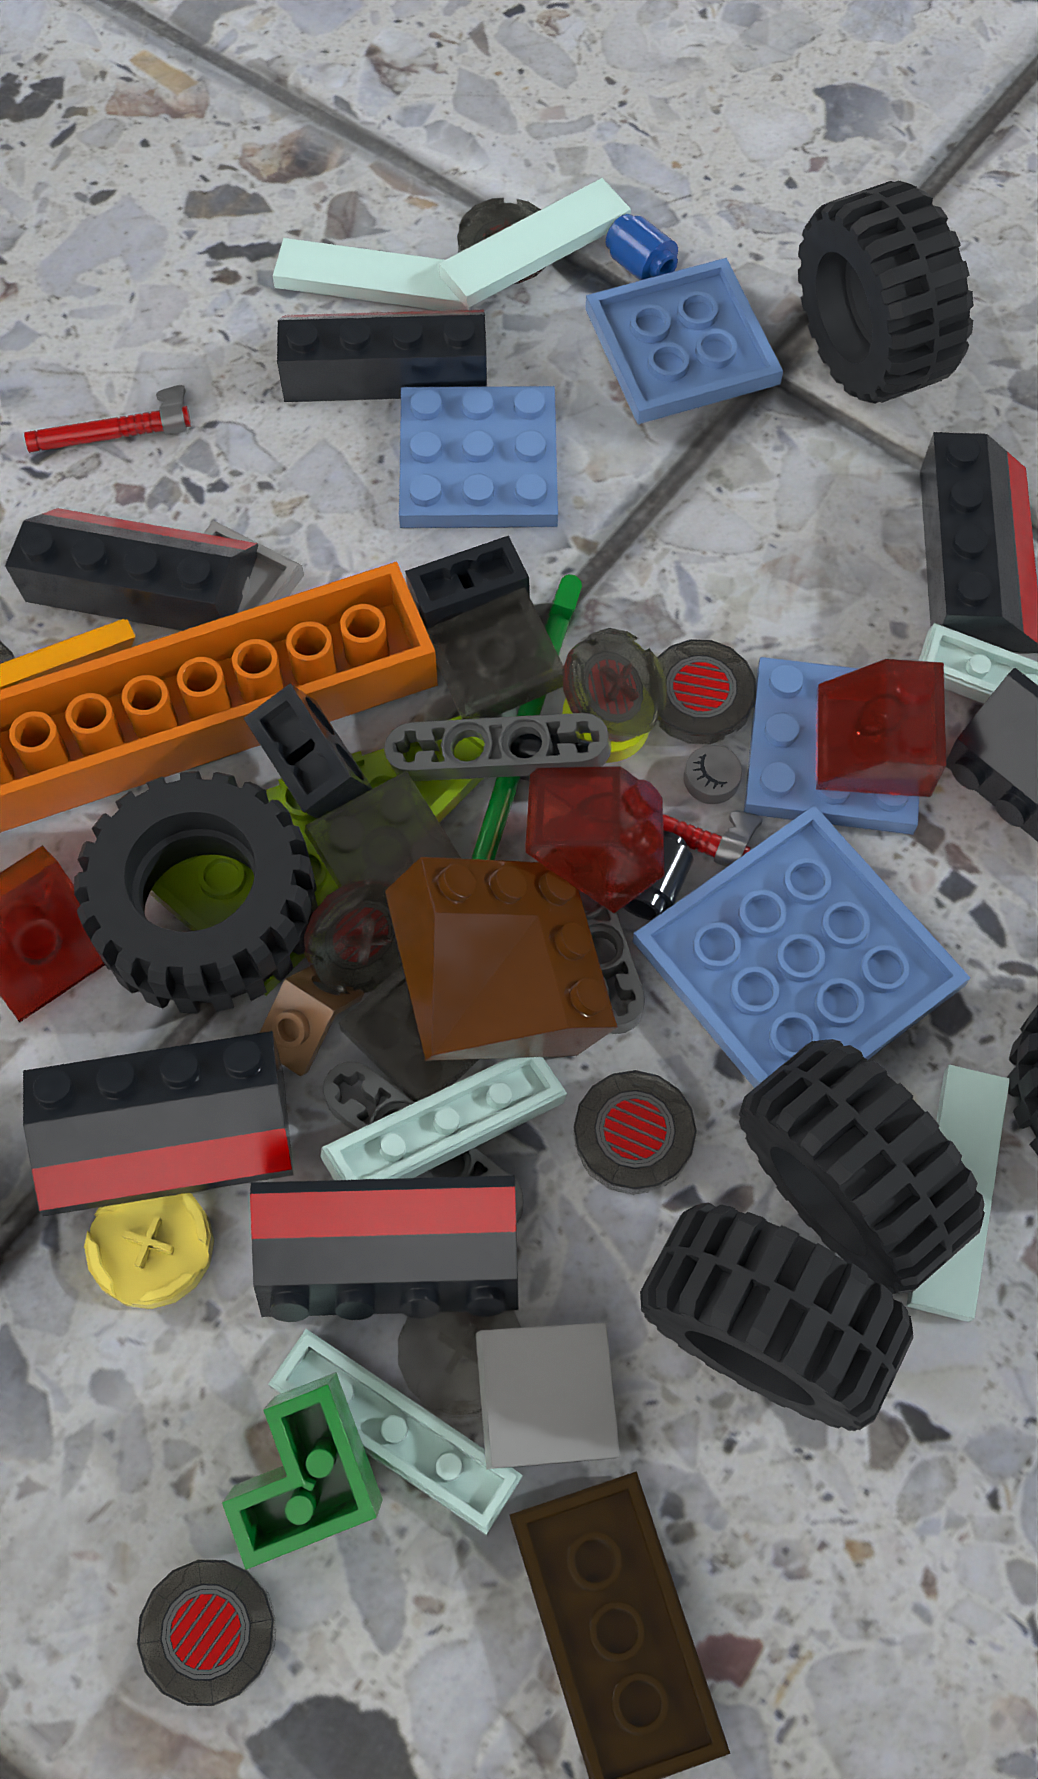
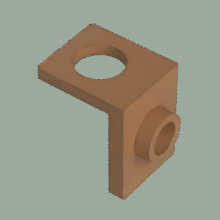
(303, 1017)

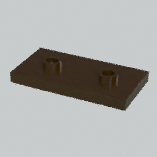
(618, 1633)

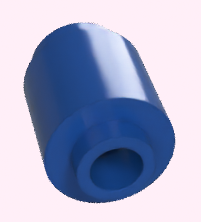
(641, 247)

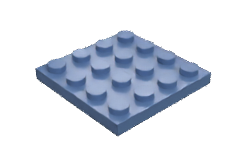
(799, 951)

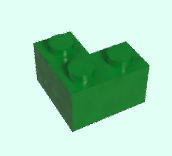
(322, 1481)

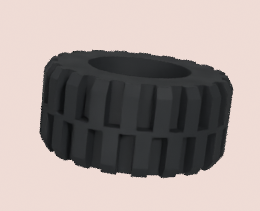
(885, 291)
(166, 828)
(863, 1164)
(778, 1315)

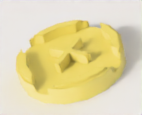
(150, 1249)

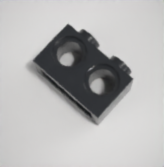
(466, 580)
(307, 752)

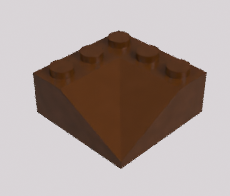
(498, 960)

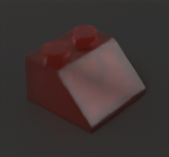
(882, 729)
(597, 830)
(40, 935)

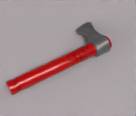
(170, 418)
(723, 848)

